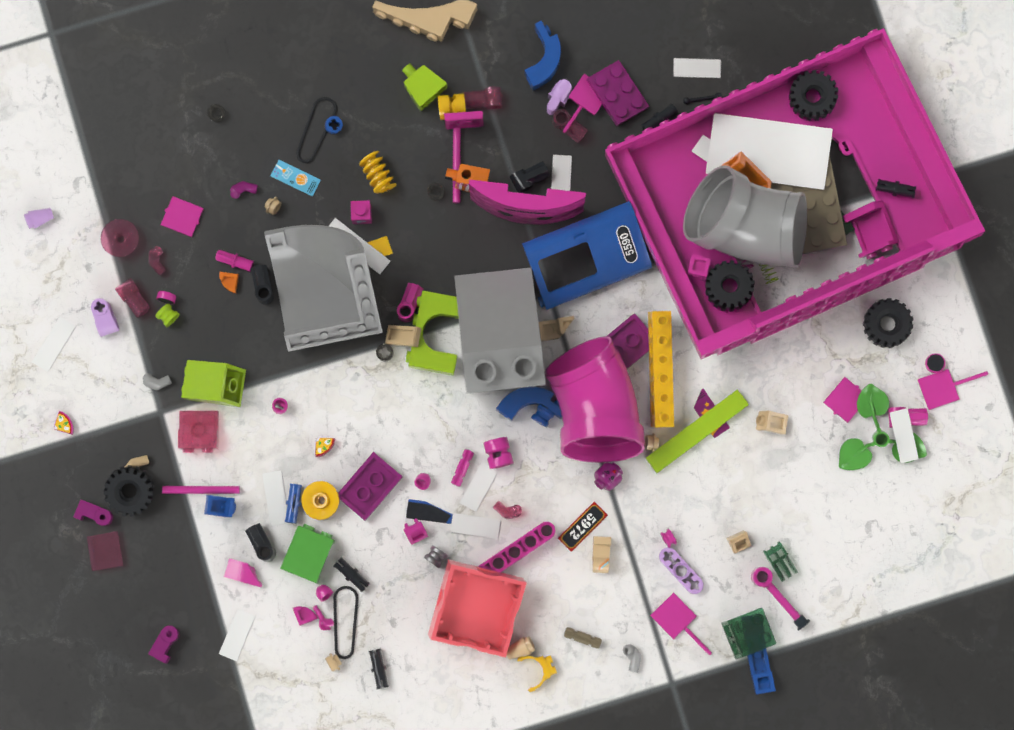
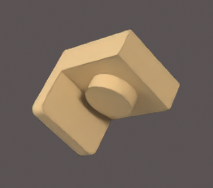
(771, 422)

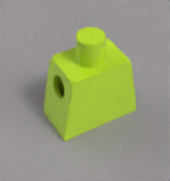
(423, 85)

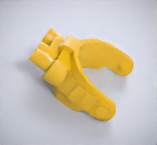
(548, 670)

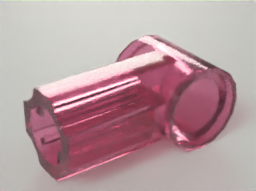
(488, 98)
(575, 131)
(130, 294)

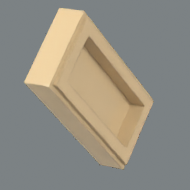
(403, 335)

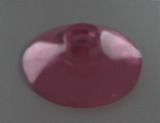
(113, 231)

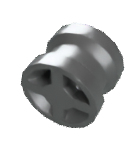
(435, 556)

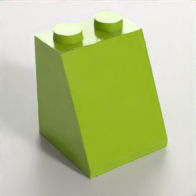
(213, 383)

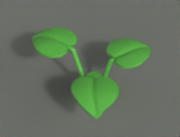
(853, 453)

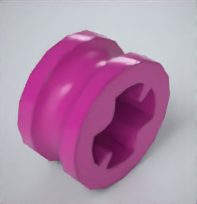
(668, 538)

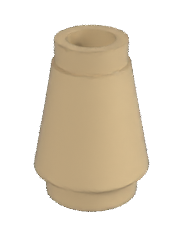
(521, 648)

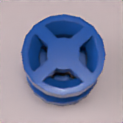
(542, 416)

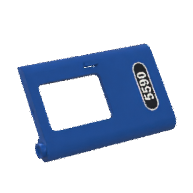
(614, 245)

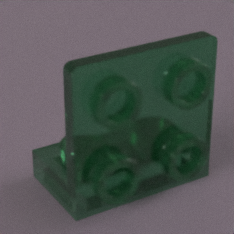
(748, 633)

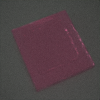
(105, 551)

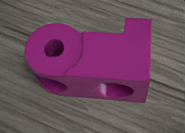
(100, 515)
(163, 643)

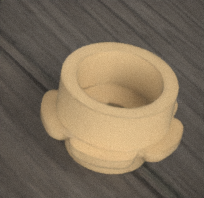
(272, 205)
(651, 442)
(333, 662)

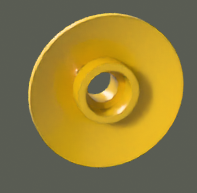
(311, 500)

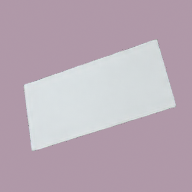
(781, 150)

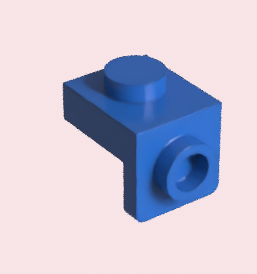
(219, 506)

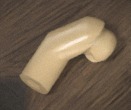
(138, 461)

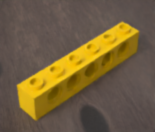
(660, 369)

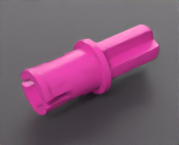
(234, 260)

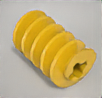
(376, 174)

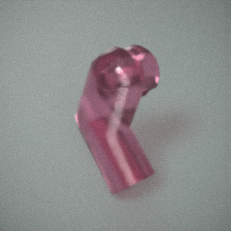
(508, 512)

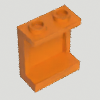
(745, 166)

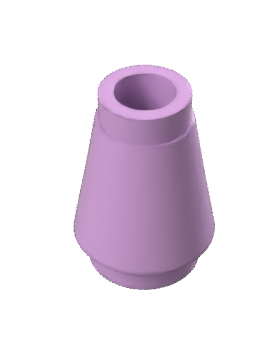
(38, 217)

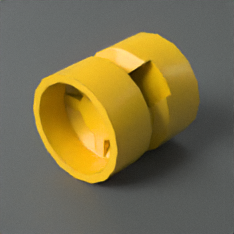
(451, 104)

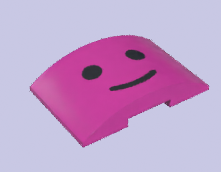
(526, 208)

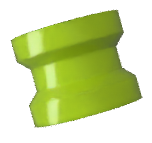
(167, 315)

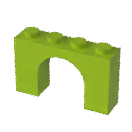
(423, 357)

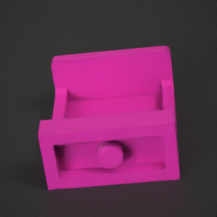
(872, 229)

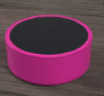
(166, 297)
(935, 363)

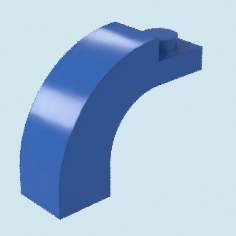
(544, 70)
(527, 396)

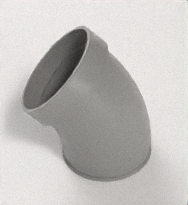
(747, 219)

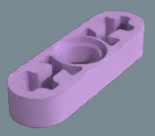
(695, 577)

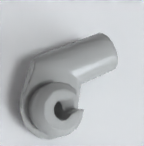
(154, 383)
(634, 657)

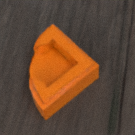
(229, 281)

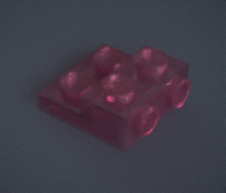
(198, 431)

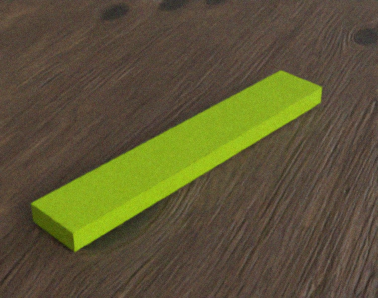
(696, 431)

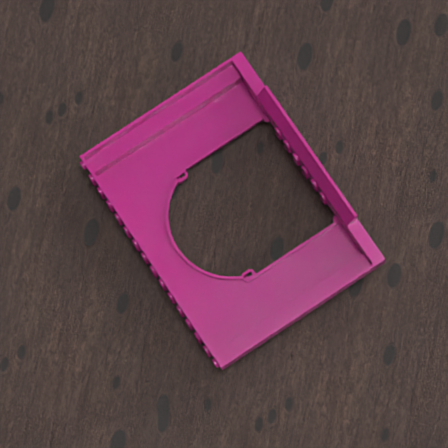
(884, 132)

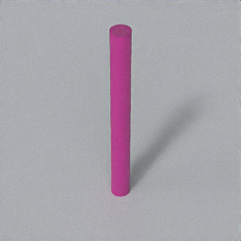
(456, 161)
(200, 489)

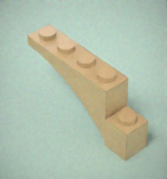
(429, 21)

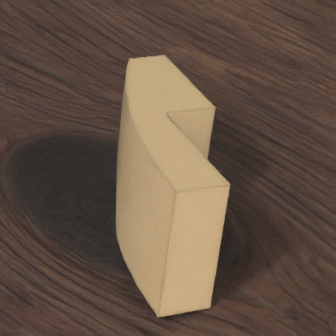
(554, 328)

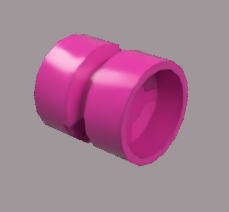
(496, 446)

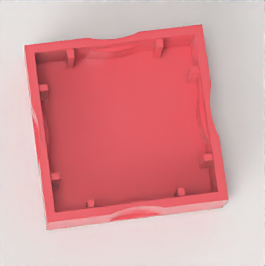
(476, 608)

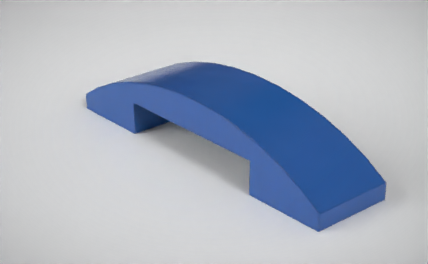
(761, 672)

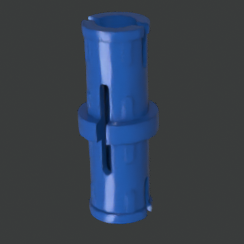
(291, 517)

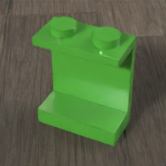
(307, 553)

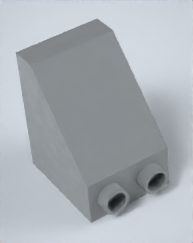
(499, 330)

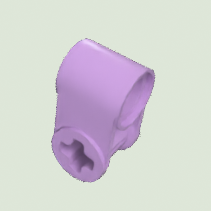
(105, 321)

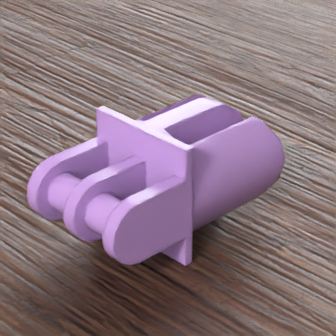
(558, 96)

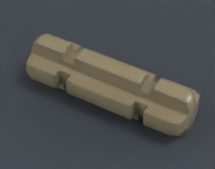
(582, 637)

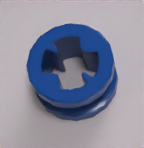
(337, 120)

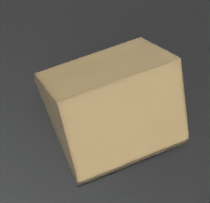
(739, 541)

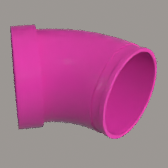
(596, 403)

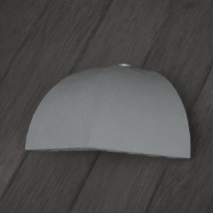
(322, 285)

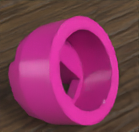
(281, 403)
(422, 481)
(323, 592)

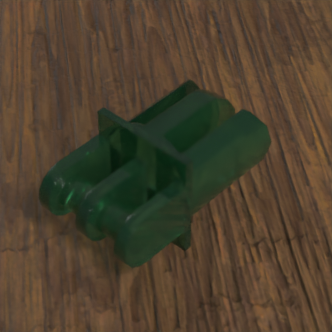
(773, 550)

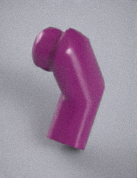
(241, 187)

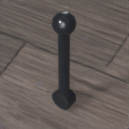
(686, 100)

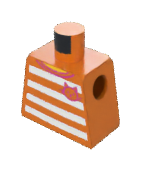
(468, 171)

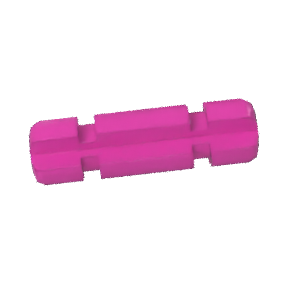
(462, 467)

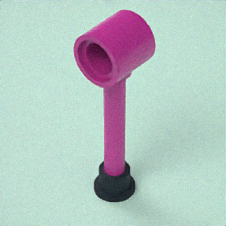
(799, 620)

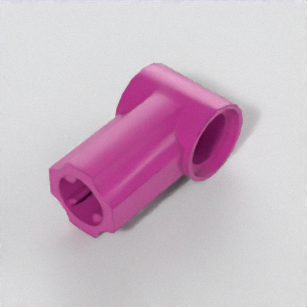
(409, 301)
(918, 416)

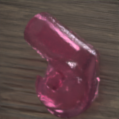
(154, 260)

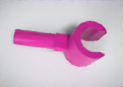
(324, 624)

